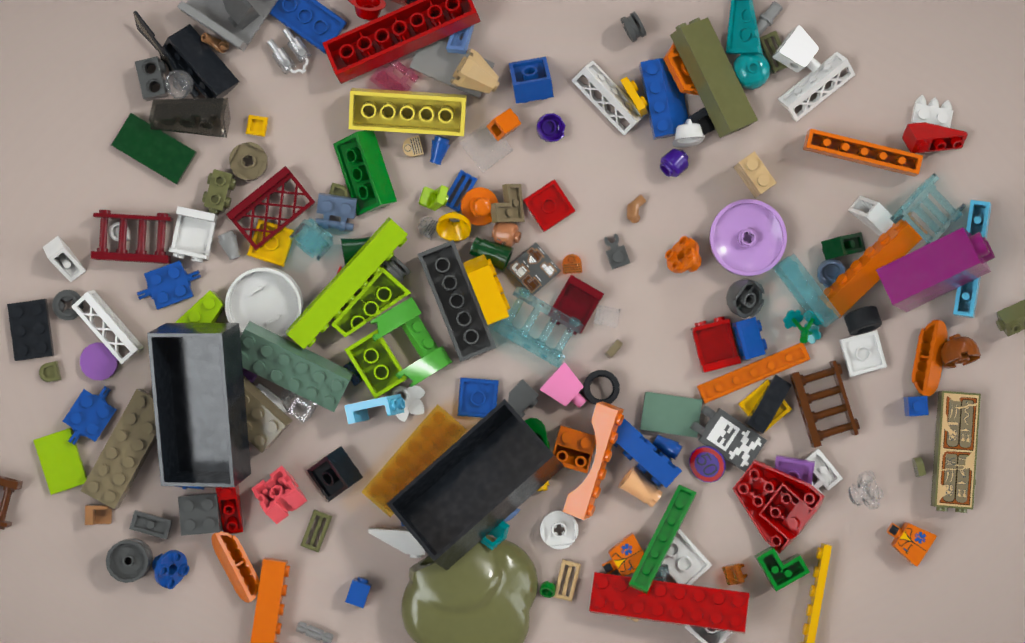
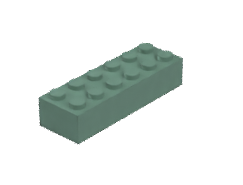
(293, 367)

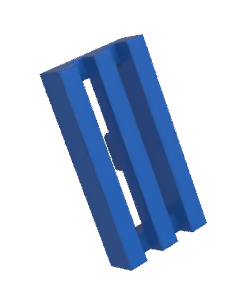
(467, 177)

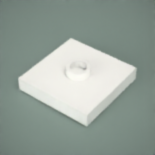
(863, 353)

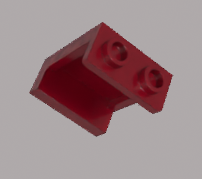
(578, 300)

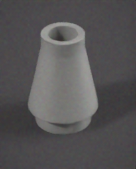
(229, 244)

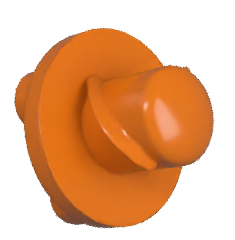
(477, 205)
(683, 256)

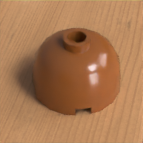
(959, 351)

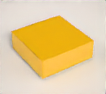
(257, 125)

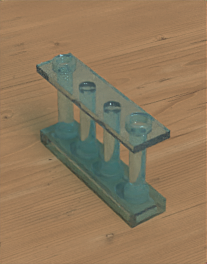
(913, 204)
(806, 290)
(538, 345)

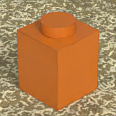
(504, 124)

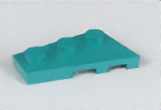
(743, 29)

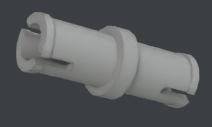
(766, 19)

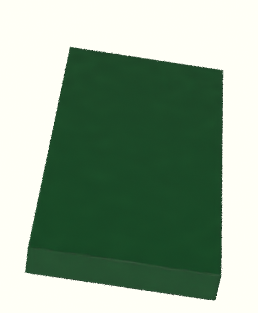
(153, 148)

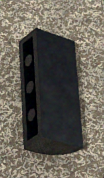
(201, 63)

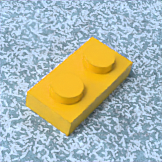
(631, 89)

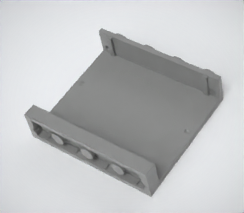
(215, 17)

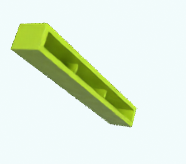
(346, 283)

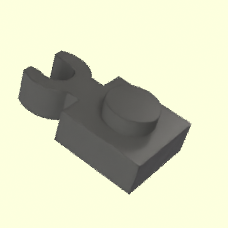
(617, 255)

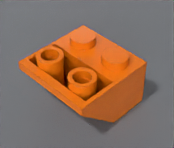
(574, 448)

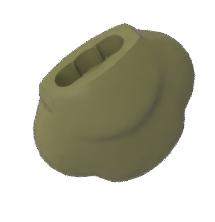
(473, 601)

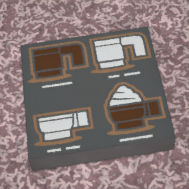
(534, 269)

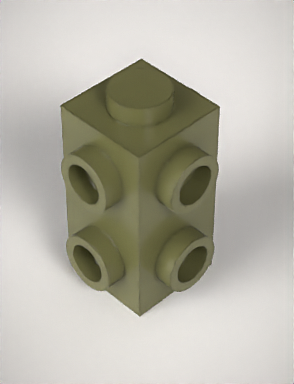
(219, 190)
(1012, 318)

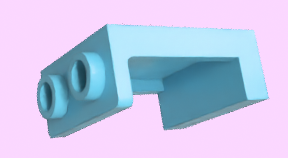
(358, 411)

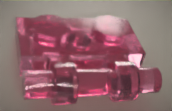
(387, 80)

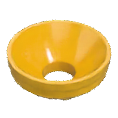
(453, 230)

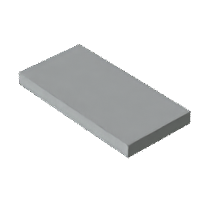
(440, 65)

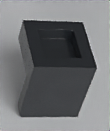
(702, 118)

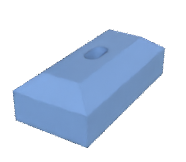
(458, 45)

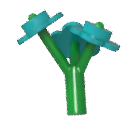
(809, 332)

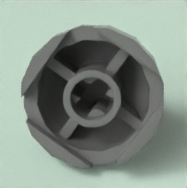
(745, 298)

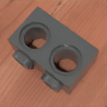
(148, 80)

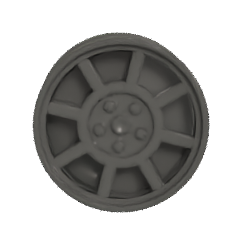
(633, 26)
(395, 270)

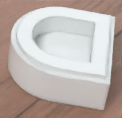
(114, 231)

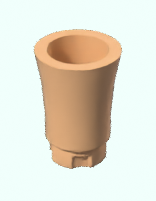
(640, 487)

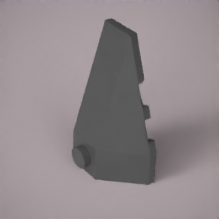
(240, 12)

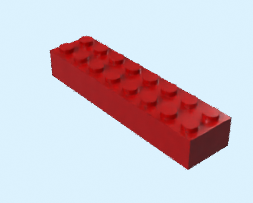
(397, 35)
(670, 603)

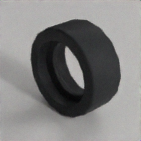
(601, 373)

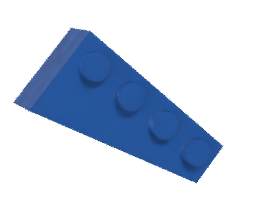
(646, 455)

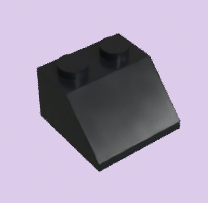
(334, 473)

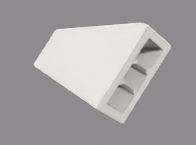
(872, 214)

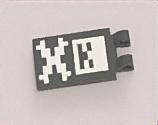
(729, 437)

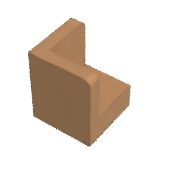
(98, 514)

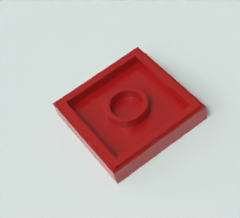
(549, 205)

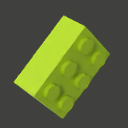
(376, 364)

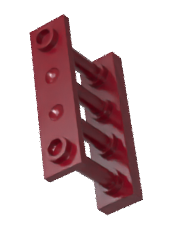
(140, 254)

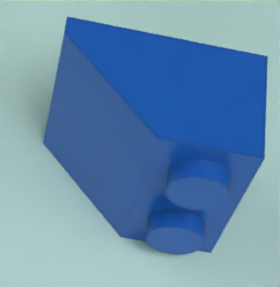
(531, 80)
(749, 338)

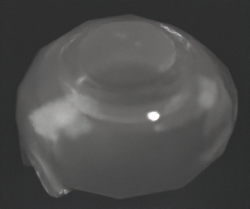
(179, 84)

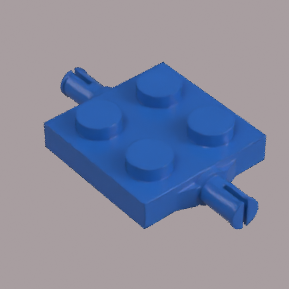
(169, 284)
(89, 415)

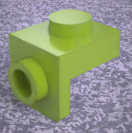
(434, 198)

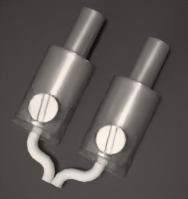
(282, 57)

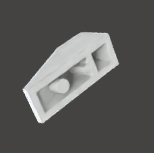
(399, 539)

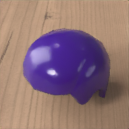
(550, 127)

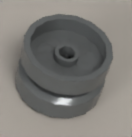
(118, 558)

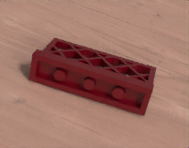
(262, 193)

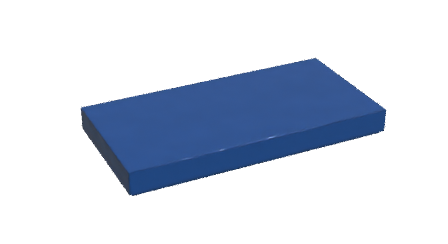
(309, 20)

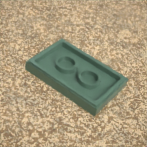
(670, 414)

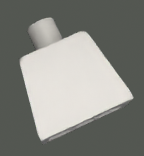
(798, 51)

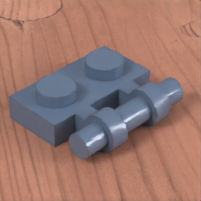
(337, 206)

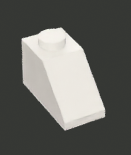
(63, 259)

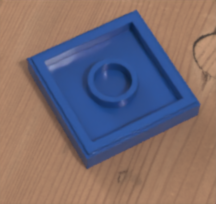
(477, 397)

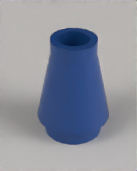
(439, 148)
(667, 446)

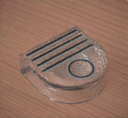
(427, 227)

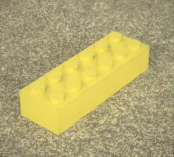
(407, 112)

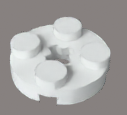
(552, 538)

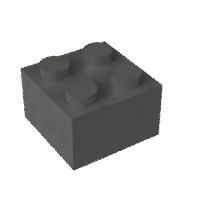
(199, 514)

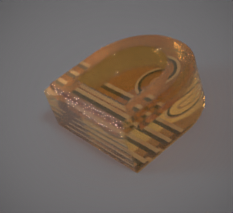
(571, 264)

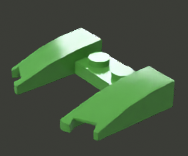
(407, 316)

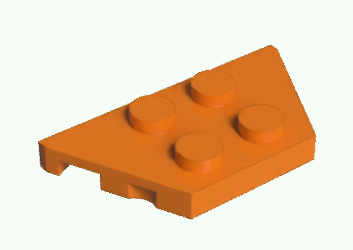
(679, 71)

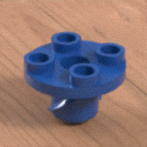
(170, 568)

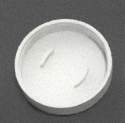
(265, 298)

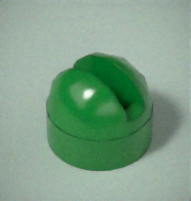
(551, 589)

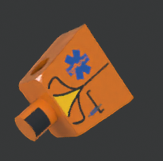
(911, 541)
(625, 556)

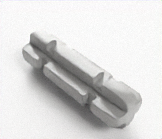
(314, 632)

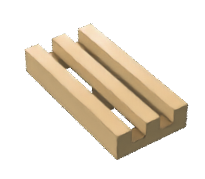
(562, 596)

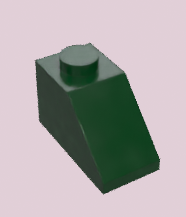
(843, 246)

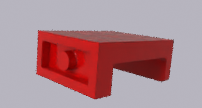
(715, 344)

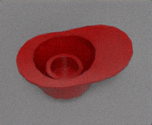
(368, 9)

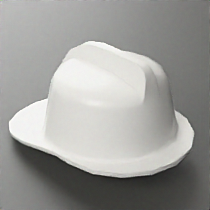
(688, 134)

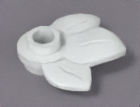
(412, 401)

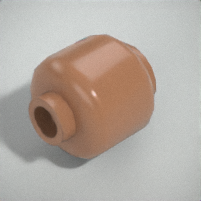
(506, 234)

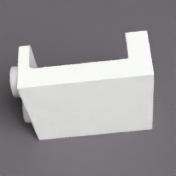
(193, 234)

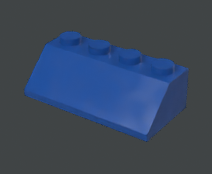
(664, 100)

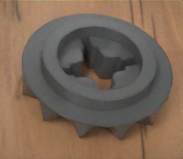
(59, 306)

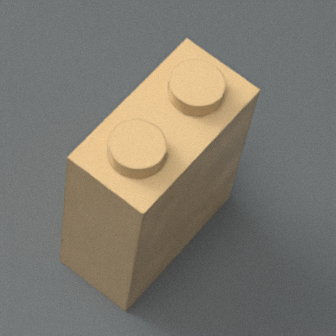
(754, 174)

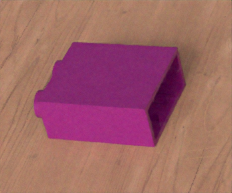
(936, 269)

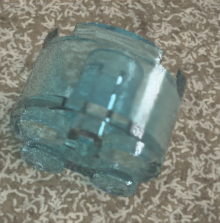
(312, 239)

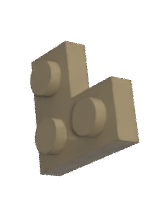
(512, 208)

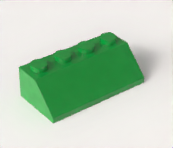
(365, 171)

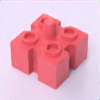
(279, 495)

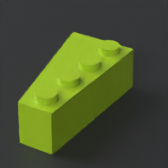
(369, 302)
(205, 310)

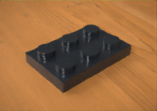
(30, 329)

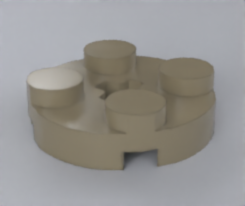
(244, 151)

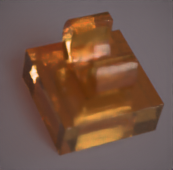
(734, 574)

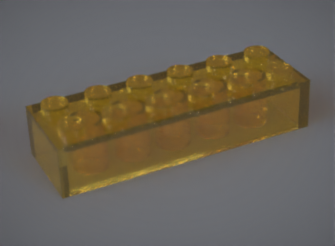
(419, 451)

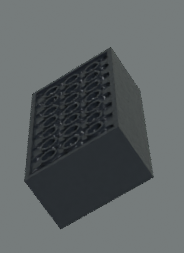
(199, 404)
(474, 485)

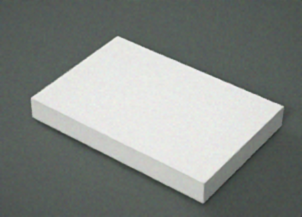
(685, 560)

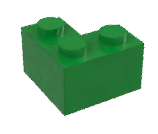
(778, 572)

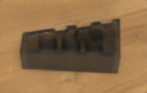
(191, 116)

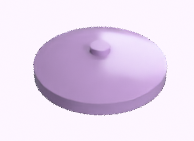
(748, 237)

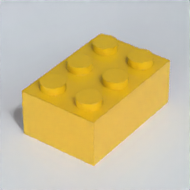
(487, 288)

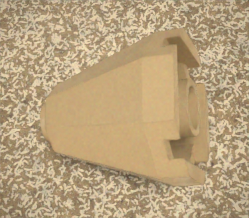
(475, 74)

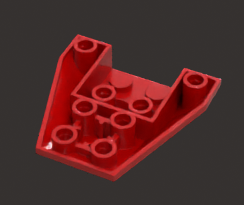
(777, 503)

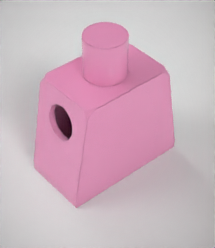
(564, 387)

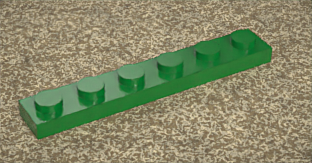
(662, 539)

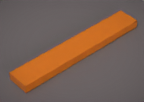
(753, 372)

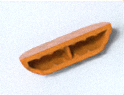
(928, 358)
(236, 565)

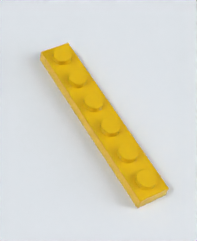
(816, 592)

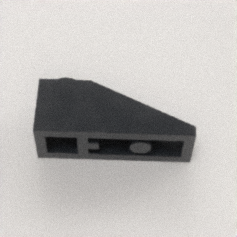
(768, 404)

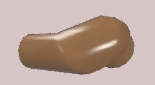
(218, 44)
(633, 209)

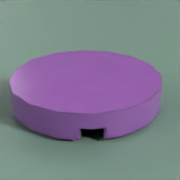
(98, 362)

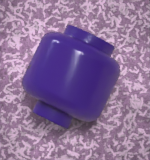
(674, 163)

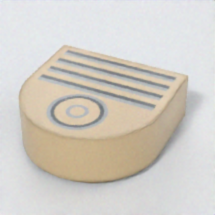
(412, 147)

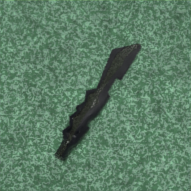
(165, 56)

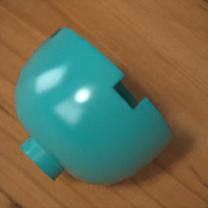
(751, 70)

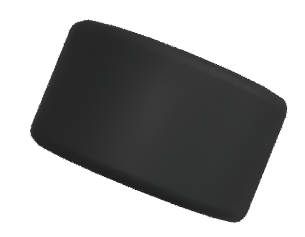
(863, 320)

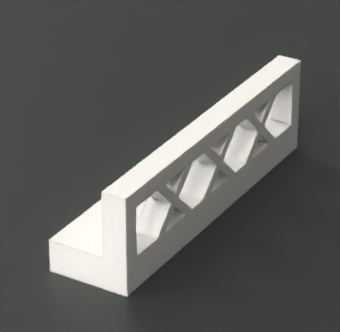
(816, 82)
(623, 105)
(113, 322)

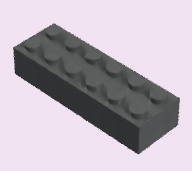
(456, 301)

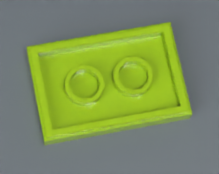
(60, 461)

